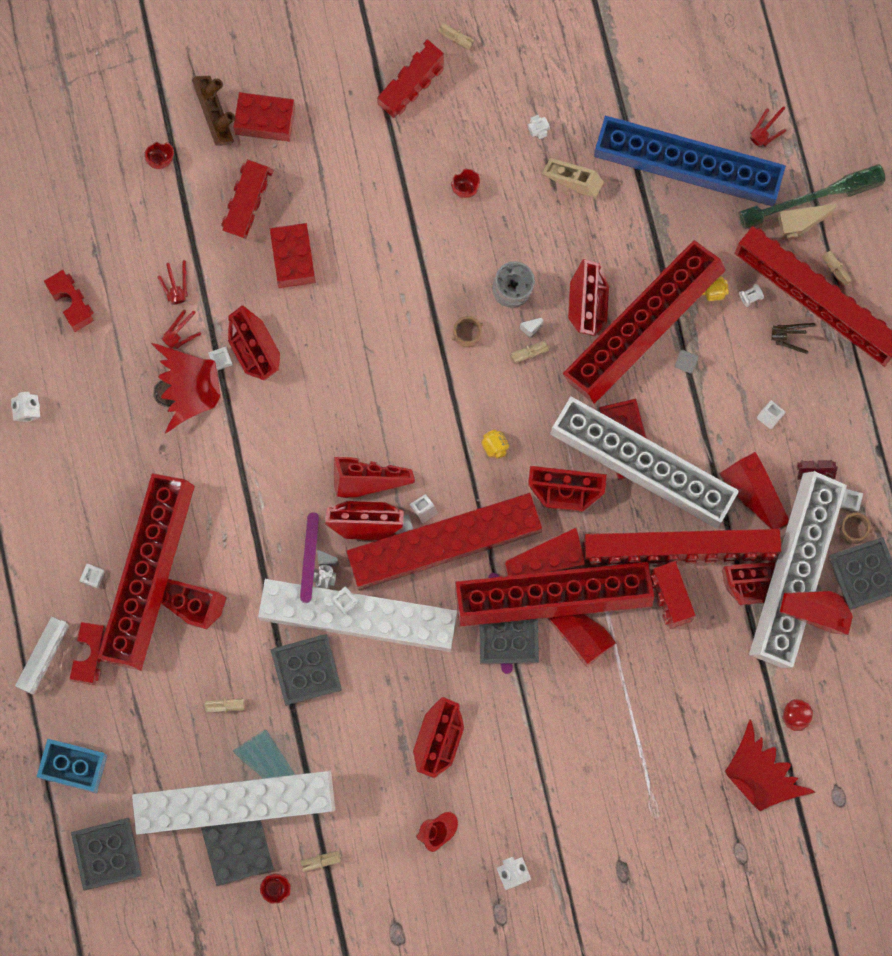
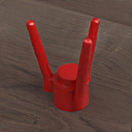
(760, 136)
(176, 294)
(171, 337)

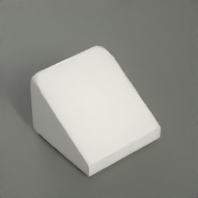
(531, 327)
(771, 414)
(424, 508)

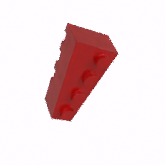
(412, 79)
(246, 198)
(553, 555)

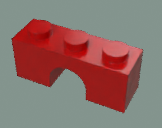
(78, 313)
(88, 670)

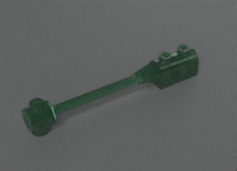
(851, 184)

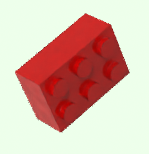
(264, 117)
(292, 255)
(672, 595)

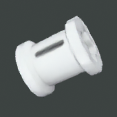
(751, 295)

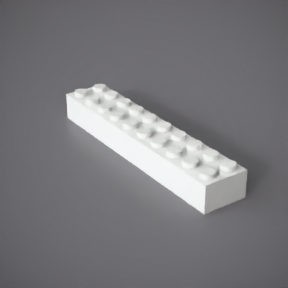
(644, 462)
(798, 566)
(368, 618)
(233, 802)

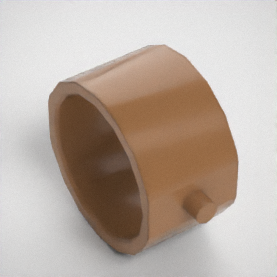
(467, 319)
(864, 519)

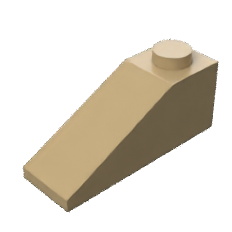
(574, 177)
(798, 221)

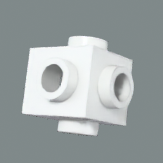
(25, 407)
(513, 872)

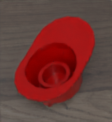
(438, 831)

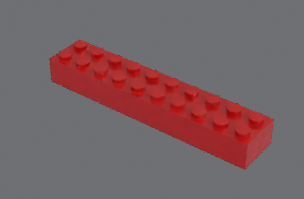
(816, 294)
(644, 321)
(444, 541)
(682, 546)
(146, 572)
(553, 594)

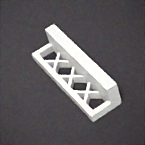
(42, 655)

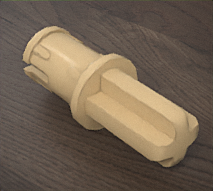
(456, 36)
(836, 268)
(529, 352)
(224, 705)
(320, 861)

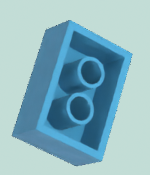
(72, 766)

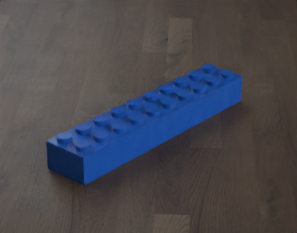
(689, 161)

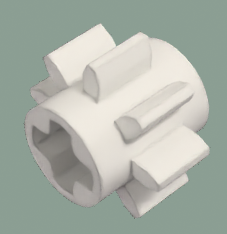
(538, 126)
(324, 576)

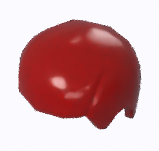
(159, 155)
(466, 183)
(797, 715)
(275, 888)

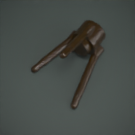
(780, 333)

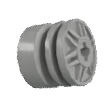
(517, 275)

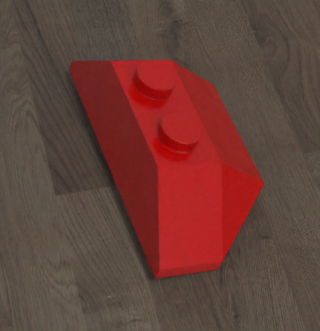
(588, 298)
(252, 344)
(566, 488)
(364, 520)
(748, 582)
(438, 738)

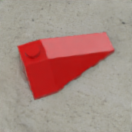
(360, 479)
(756, 490)
(193, 603)
(819, 609)
(583, 636)

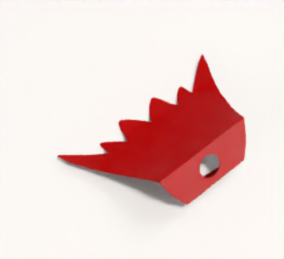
(190, 383)
(759, 777)

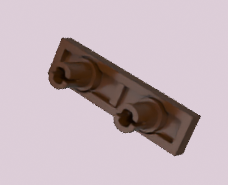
(216, 119)

